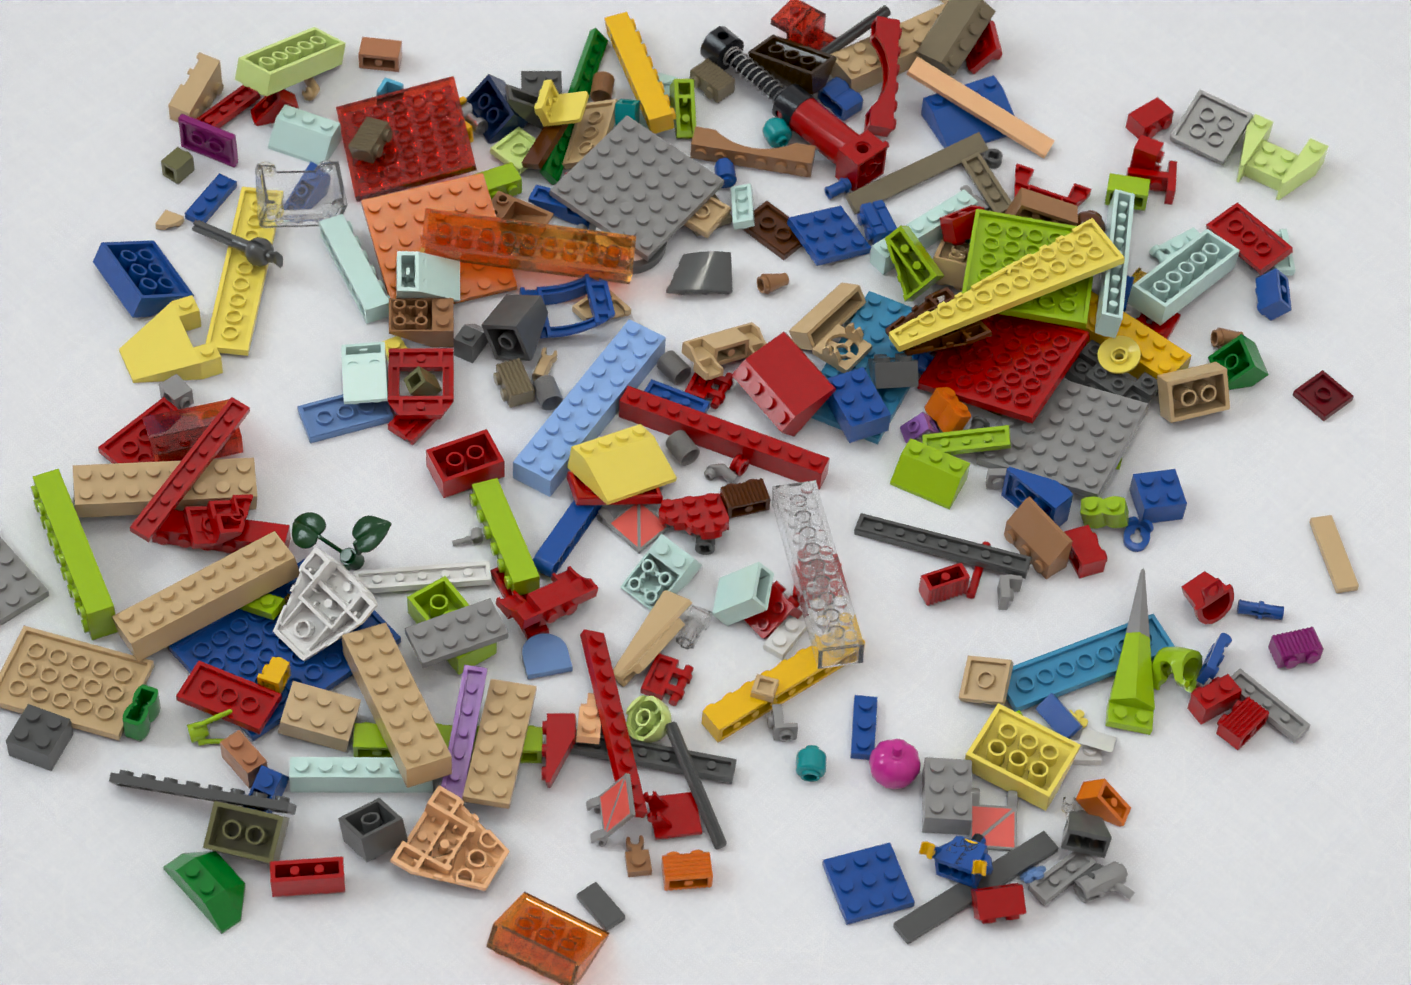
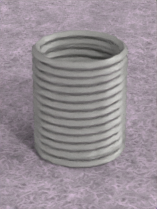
(673, 367)
(547, 392)
(682, 447)

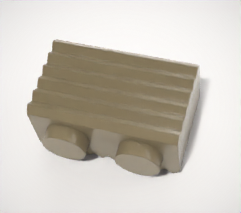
(712, 80)
(370, 140)
(514, 383)

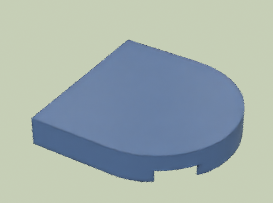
(545, 656)

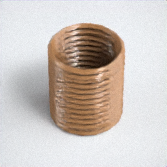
(602, 86)

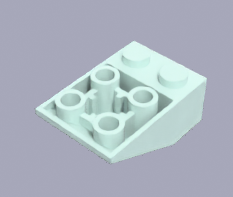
(426, 276)
(364, 373)
(660, 569)

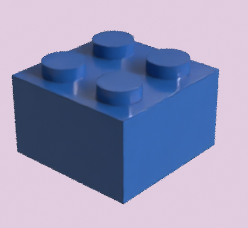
(1158, 496)

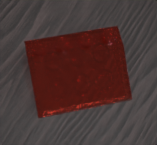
(176, 431)

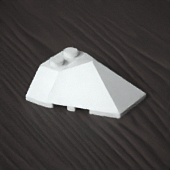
(322, 606)

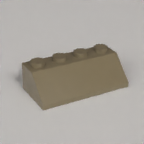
(955, 34)

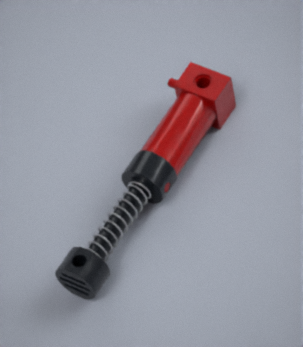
(856, 156)

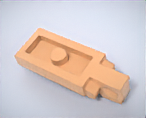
(589, 722)

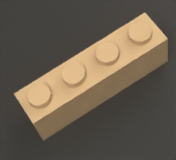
(832, 310)

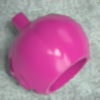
(894, 763)

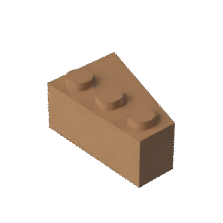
(1042, 207)

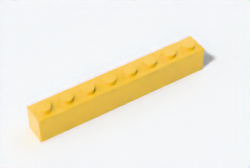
(639, 72)
(740, 709)

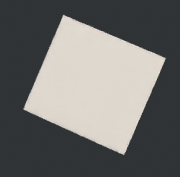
(1097, 740)

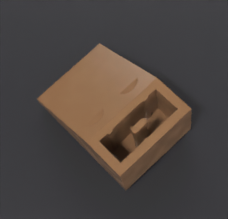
(423, 320)

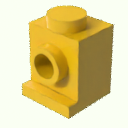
(275, 674)

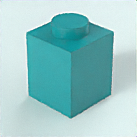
(625, 108)

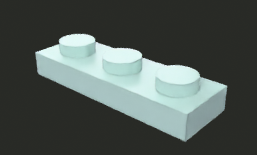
(742, 206)

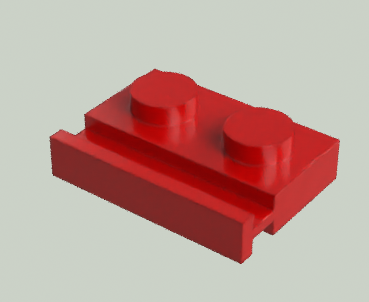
(410, 428)

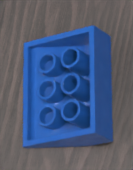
(954, 124)
(140, 276)

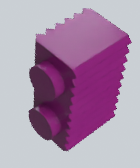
(1295, 648)

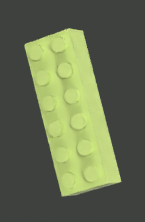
(290, 61)

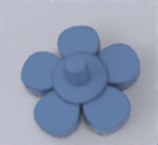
(1032, 874)

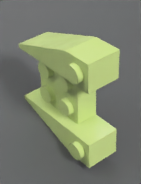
(1276, 165)

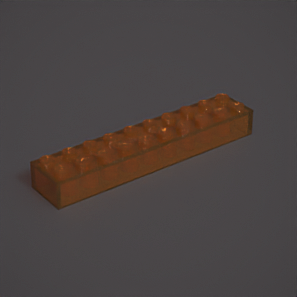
(528, 246)

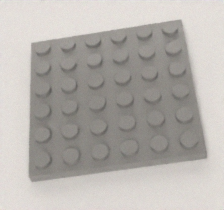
(637, 186)
(1072, 439)

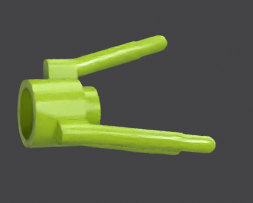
(199, 730)

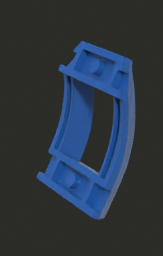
(598, 297)

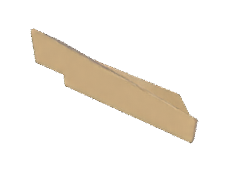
(652, 636)

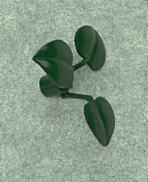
(367, 531)

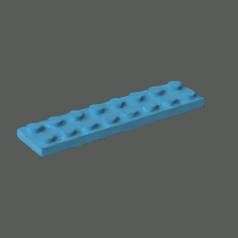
(1075, 665)

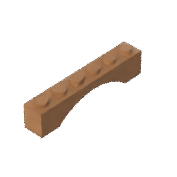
(791, 159)

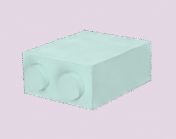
(743, 593)

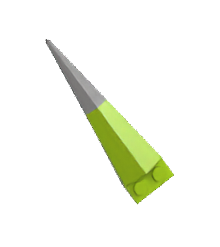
(1132, 692)

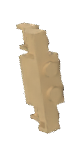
(721, 348)

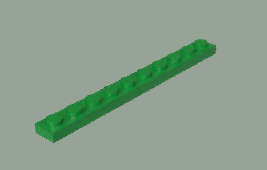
(582, 81)

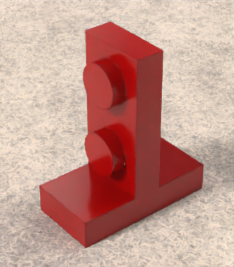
(1159, 180)

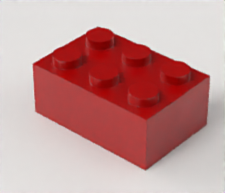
(464, 463)

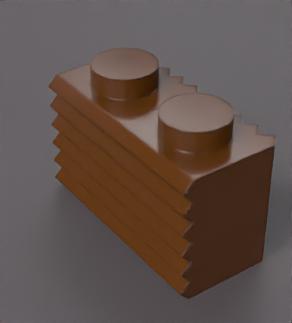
(745, 497)

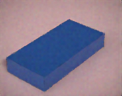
(1058, 716)

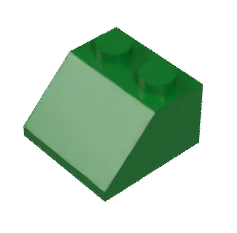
(1242, 362)

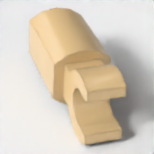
(544, 364)

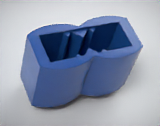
(840, 98)

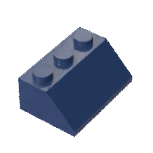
(491, 104)

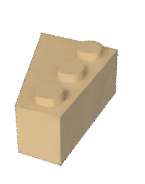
(199, 90)

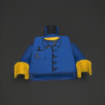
(961, 859)

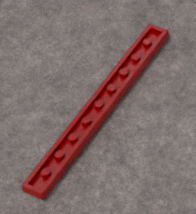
(612, 714)

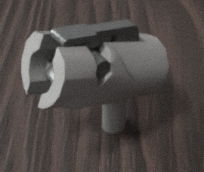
(1101, 879)

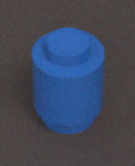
(725, 169)

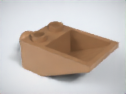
(516, 209)

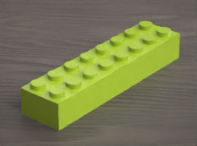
(73, 554)

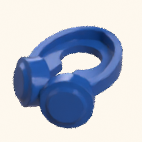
(1145, 528)

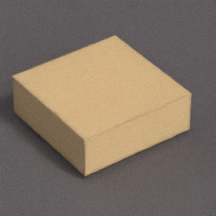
(764, 688)

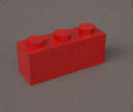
(307, 876)

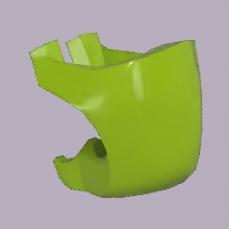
(1180, 662)

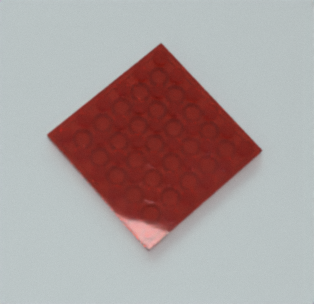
(426, 142)

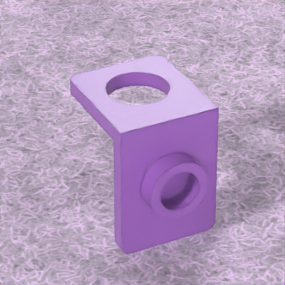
(918, 426)

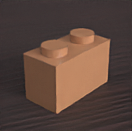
(380, 54)
(242, 757)

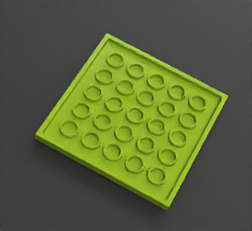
(1006, 238)

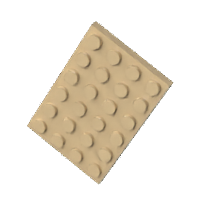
(72, 680)

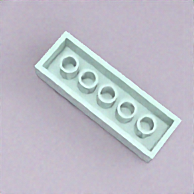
(1183, 276)

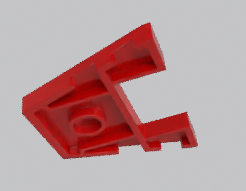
(1024, 174)

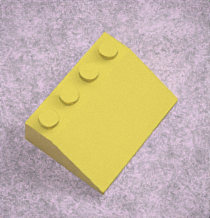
(621, 464)
(1022, 756)

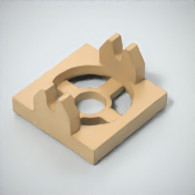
(855, 336)

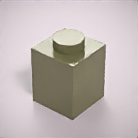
(177, 165)
(422, 383)

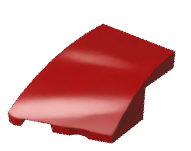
(217, 521)

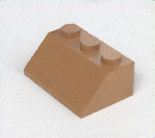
(1039, 538)

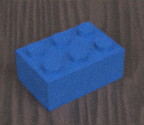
(858, 405)

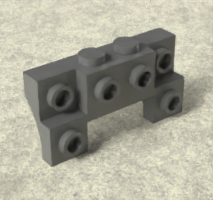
(1089, 372)

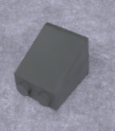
(515, 326)

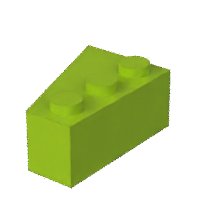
(912, 262)

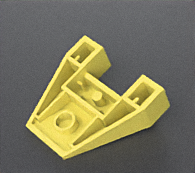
(166, 350)

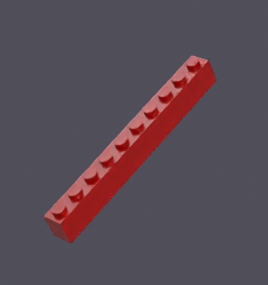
(723, 436)

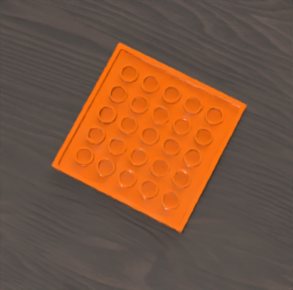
(398, 221)

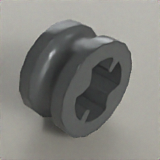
(993, 158)
(704, 547)

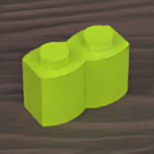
(1104, 512)

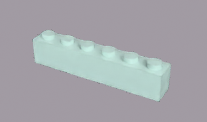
(926, 228)
(354, 268)
(349, 775)

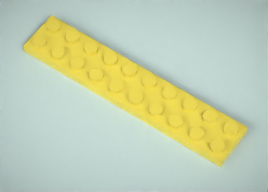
(239, 284)

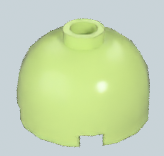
(647, 719)

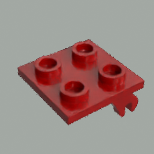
(673, 815)

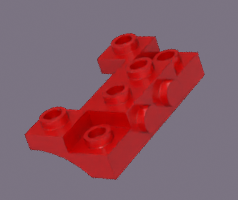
(550, 601)

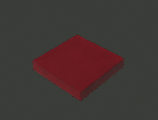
(1323, 395)

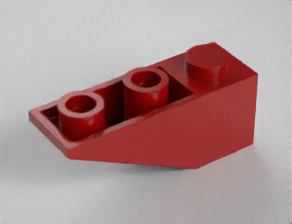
(560, 740)

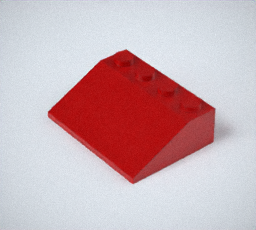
(784, 383)

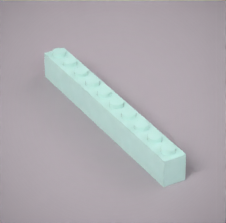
(1113, 281)

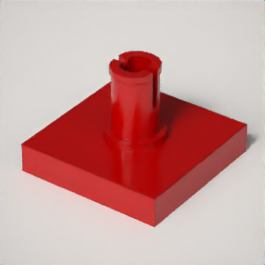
(985, 49)

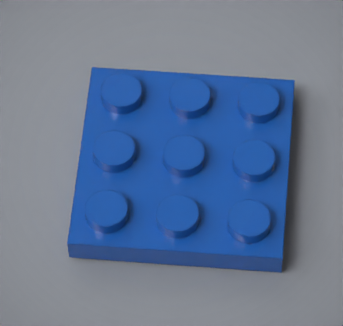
(828, 235)
(868, 883)

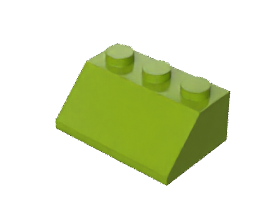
(930, 473)

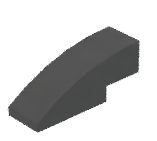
(523, 104)

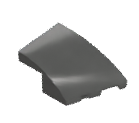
(703, 273)

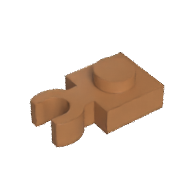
(637, 859)

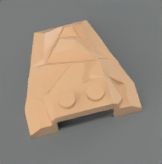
(451, 845)

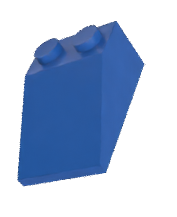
(1046, 493)

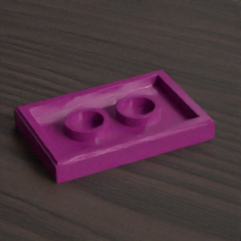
(208, 140)

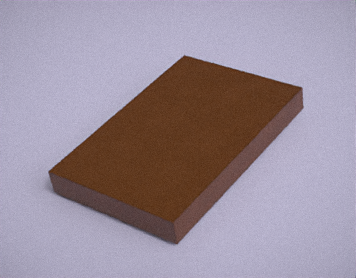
(773, 231)

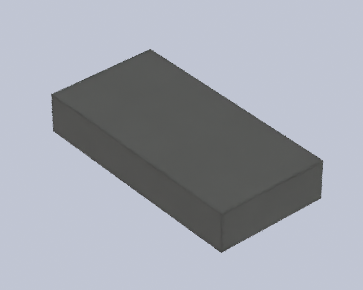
(600, 906)

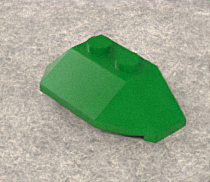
(210, 886)

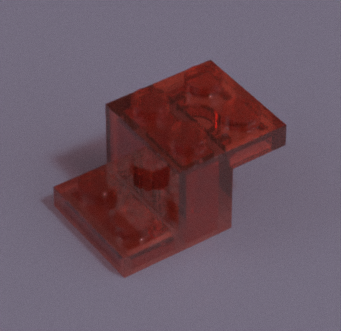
(803, 24)

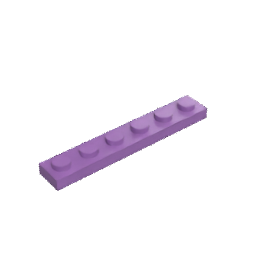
(465, 727)

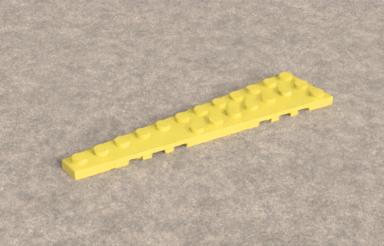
(1054, 266)

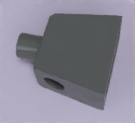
(1086, 834)

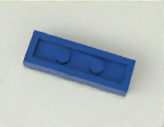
(211, 199)
(677, 396)
(863, 726)

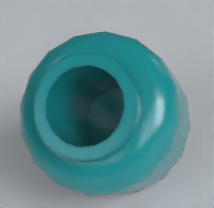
(777, 132)
(811, 763)

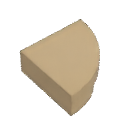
(169, 219)

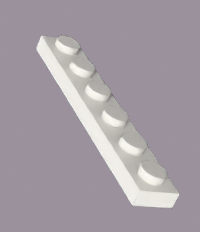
(420, 576)

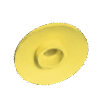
(1119, 347)

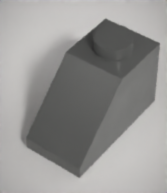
(469, 342)

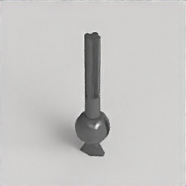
(257, 250)

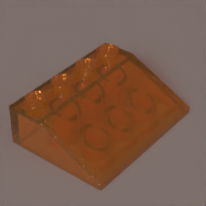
(546, 939)

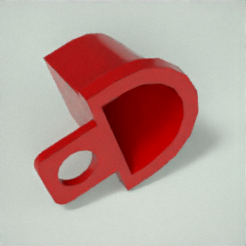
(1208, 597)

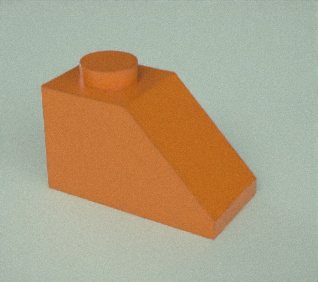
(1102, 800)

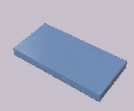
(334, 418)

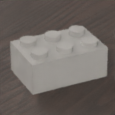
(947, 796)

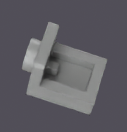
(781, 730)

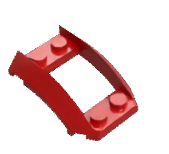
(431, 360)

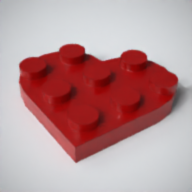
(697, 515)

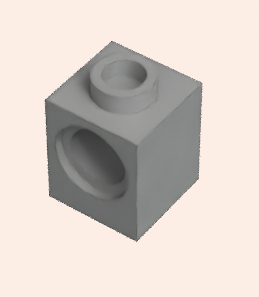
(176, 392)

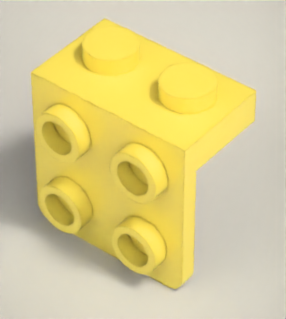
(559, 108)

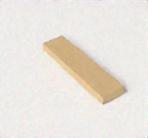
(1334, 554)

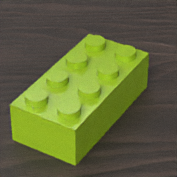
(440, 599)

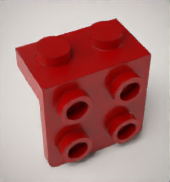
(779, 608)

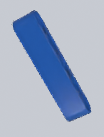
(564, 537)

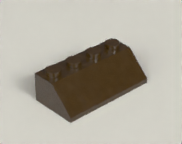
(793, 63)

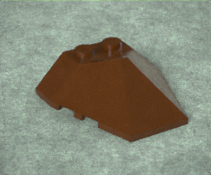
(953, 340)

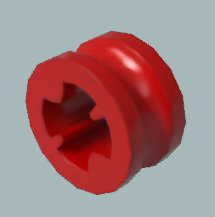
(739, 465)

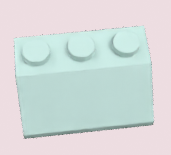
(304, 135)

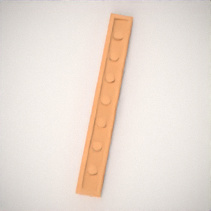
(980, 107)

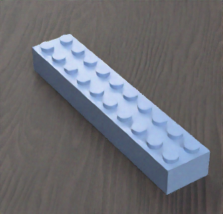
(588, 406)

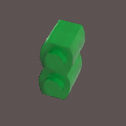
(141, 712)

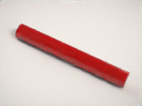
(974, 583)

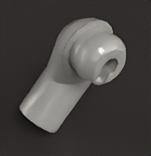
(720, 470)

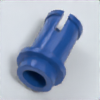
(838, 188)

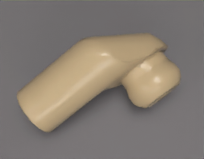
(311, 90)

